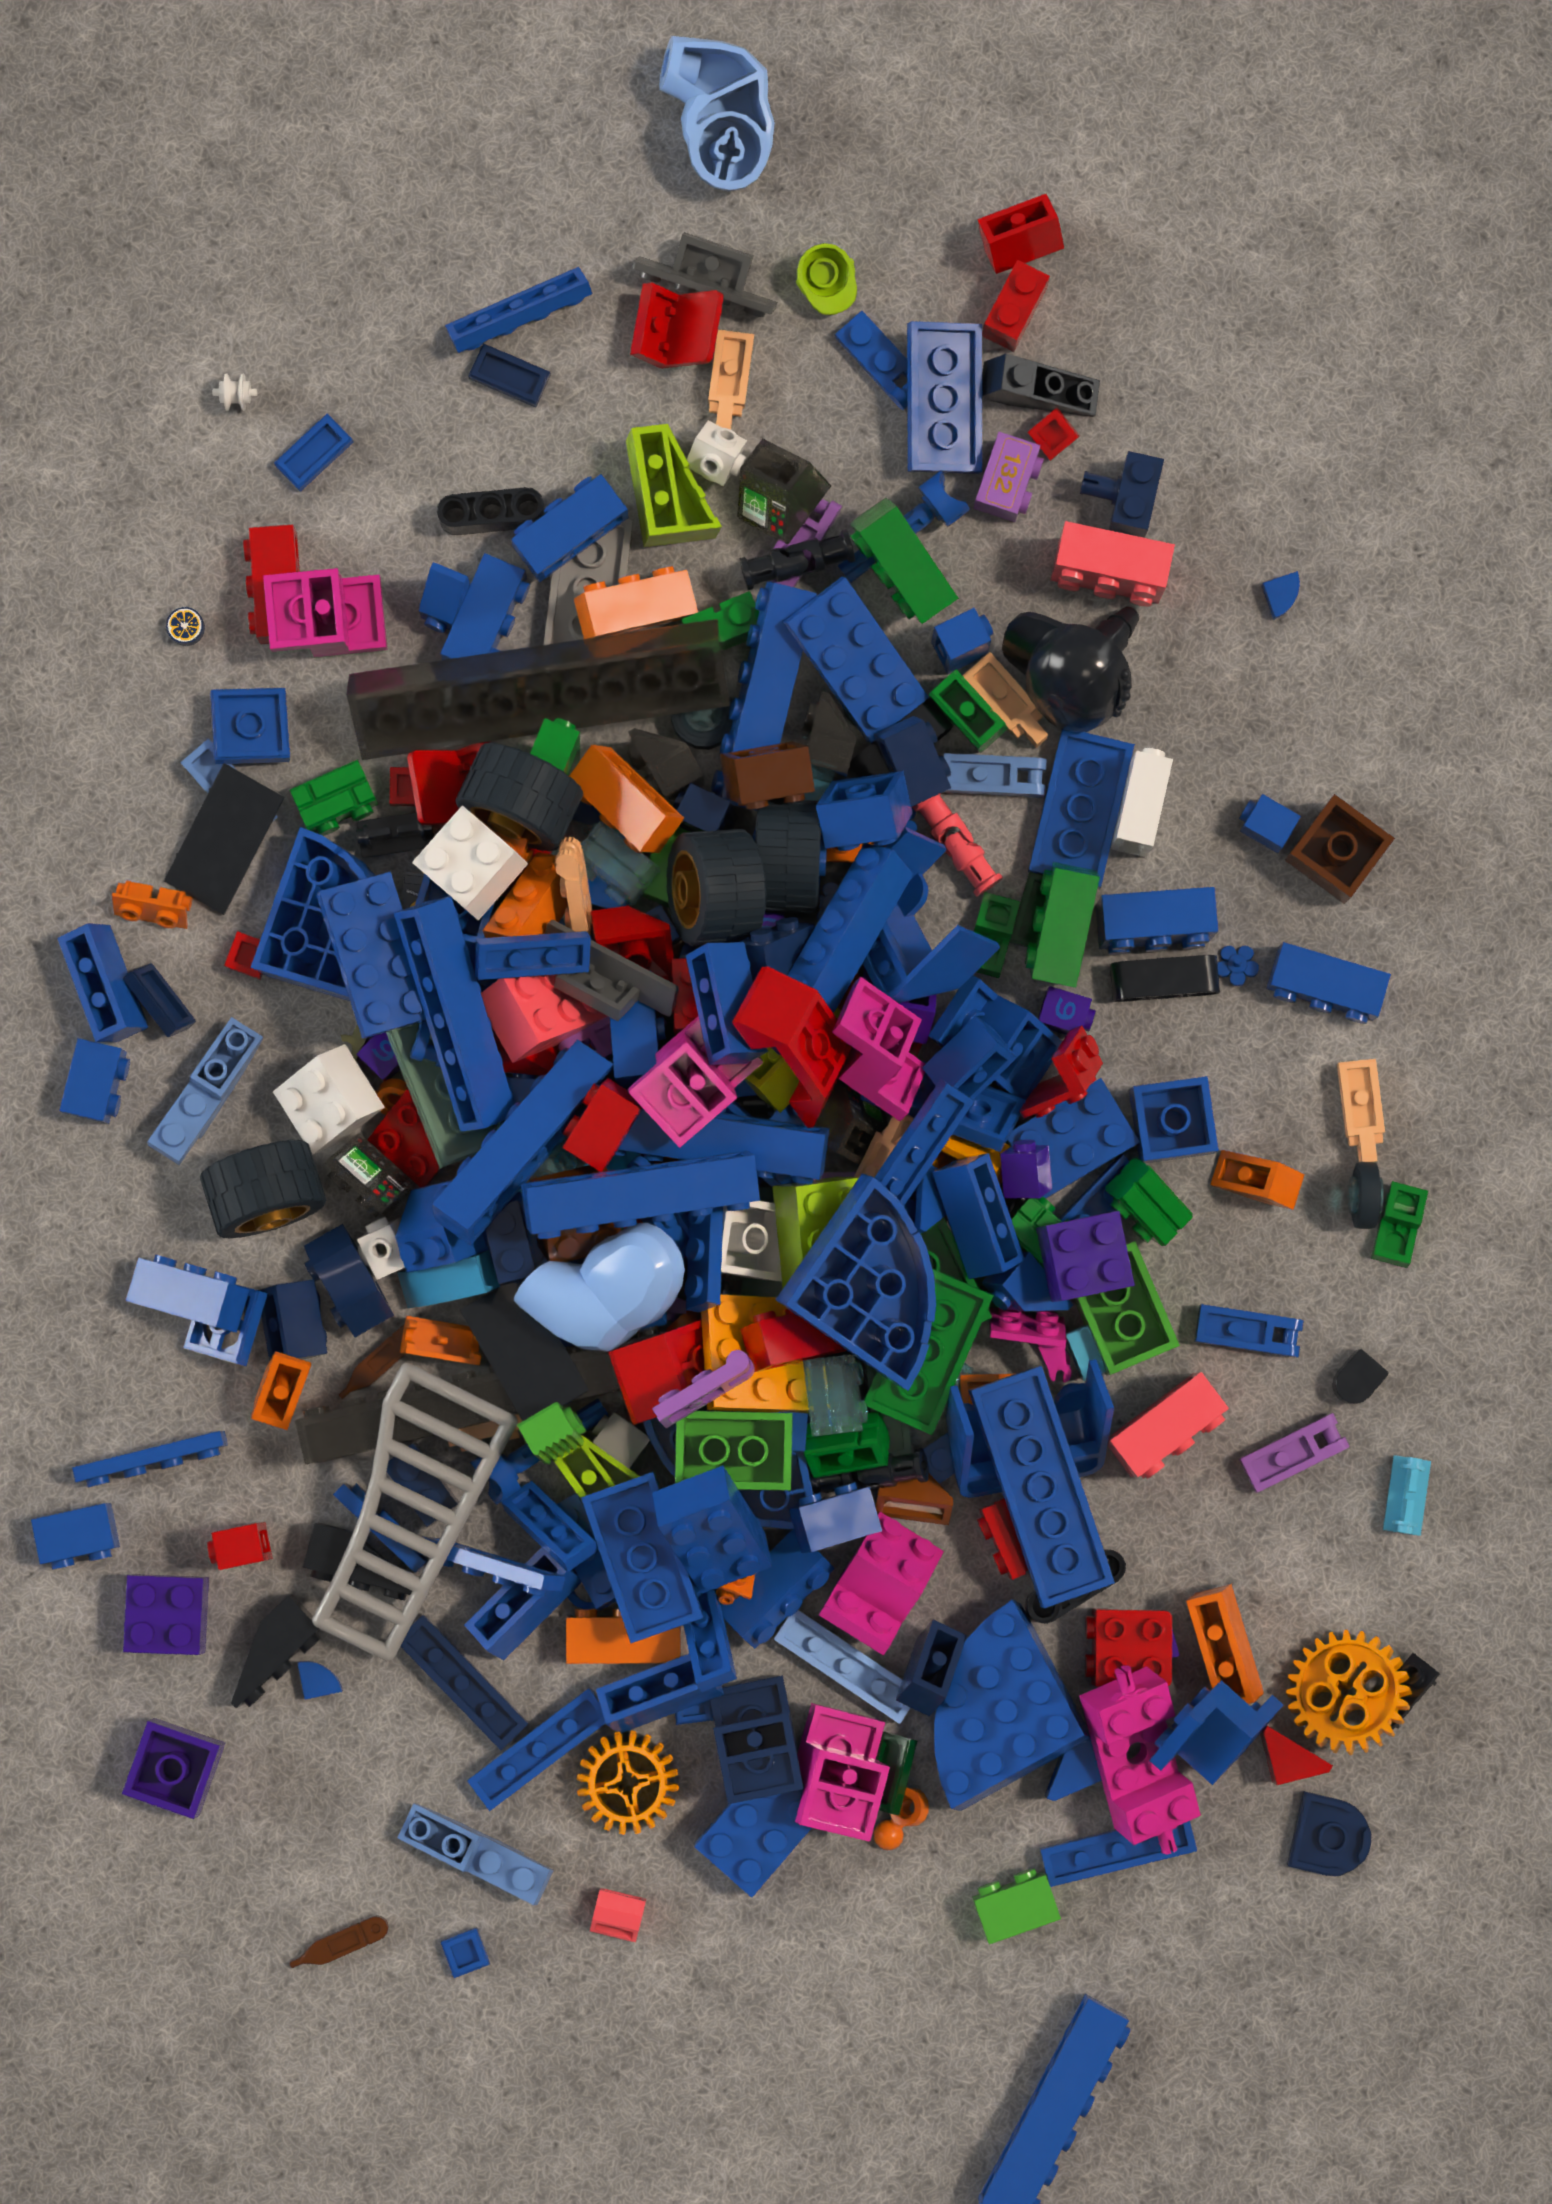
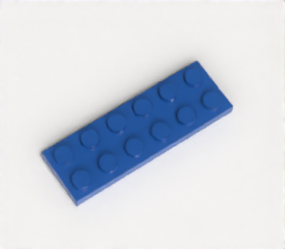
(1041, 1486)

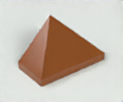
(916, 1501)

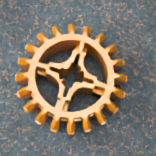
(659, 1775)

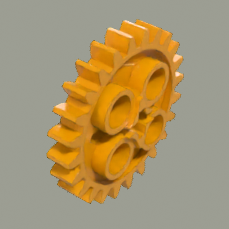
(1379, 1707)

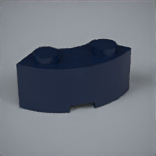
(348, 1281)

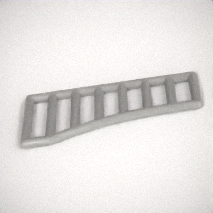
(380, 1484)

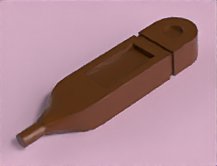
(376, 1364)
(344, 1941)

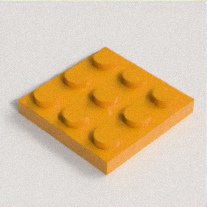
(766, 1391)

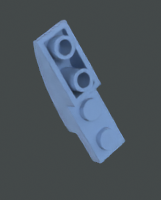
(206, 1091)
(475, 1853)

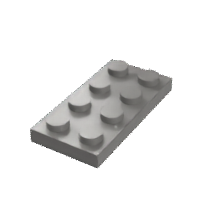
(602, 561)

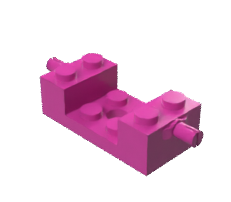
(1137, 1793)

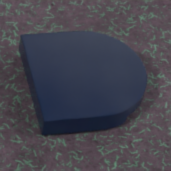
(1328, 1836)

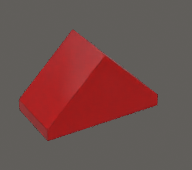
(1289, 1760)

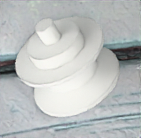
(234, 392)

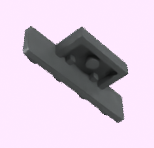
(708, 267)
(615, 982)

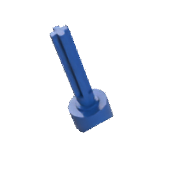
(935, 505)
(504, 1476)

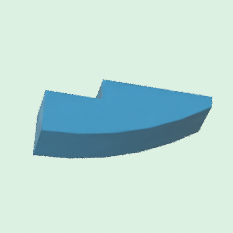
(450, 1281)

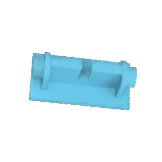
(1407, 1495)

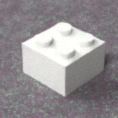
(470, 862)
(328, 1099)
(751, 1242)

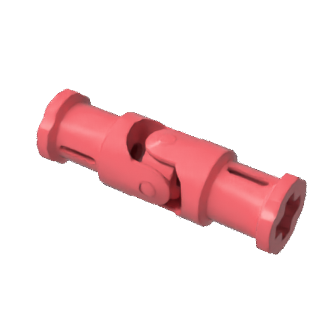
(960, 846)

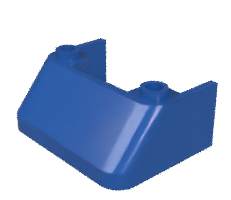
(901, 956)
(1084, 1415)

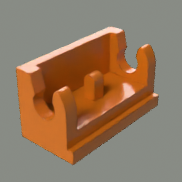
(440, 1341)

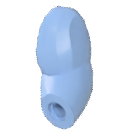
(724, 110)
(612, 1294)

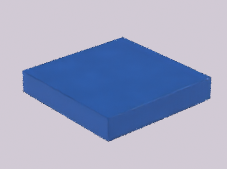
(249, 725)

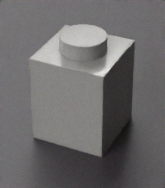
(621, 1439)

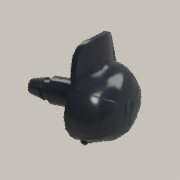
(1073, 669)

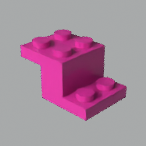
(325, 612)
(880, 1043)
(683, 1089)
(881, 1584)
(841, 1772)

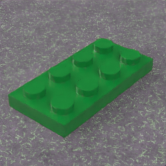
(955, 1326)

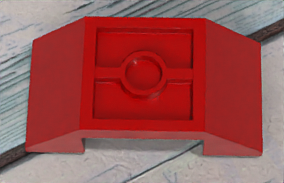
(800, 1026)
(657, 1366)

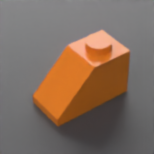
(1257, 1179)
(280, 1390)

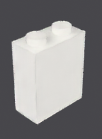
(1142, 802)

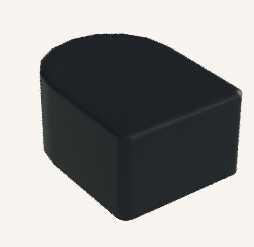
(1358, 1378)

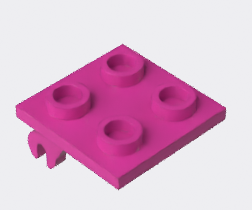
(1039, 1328)

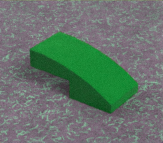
(996, 922)
(1399, 1224)

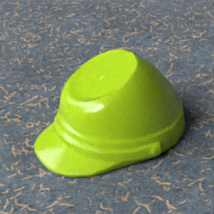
(827, 278)

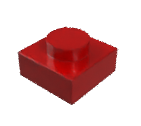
(1053, 434)
(401, 787)
(242, 955)

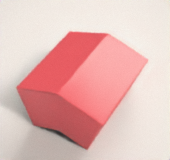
(617, 1915)

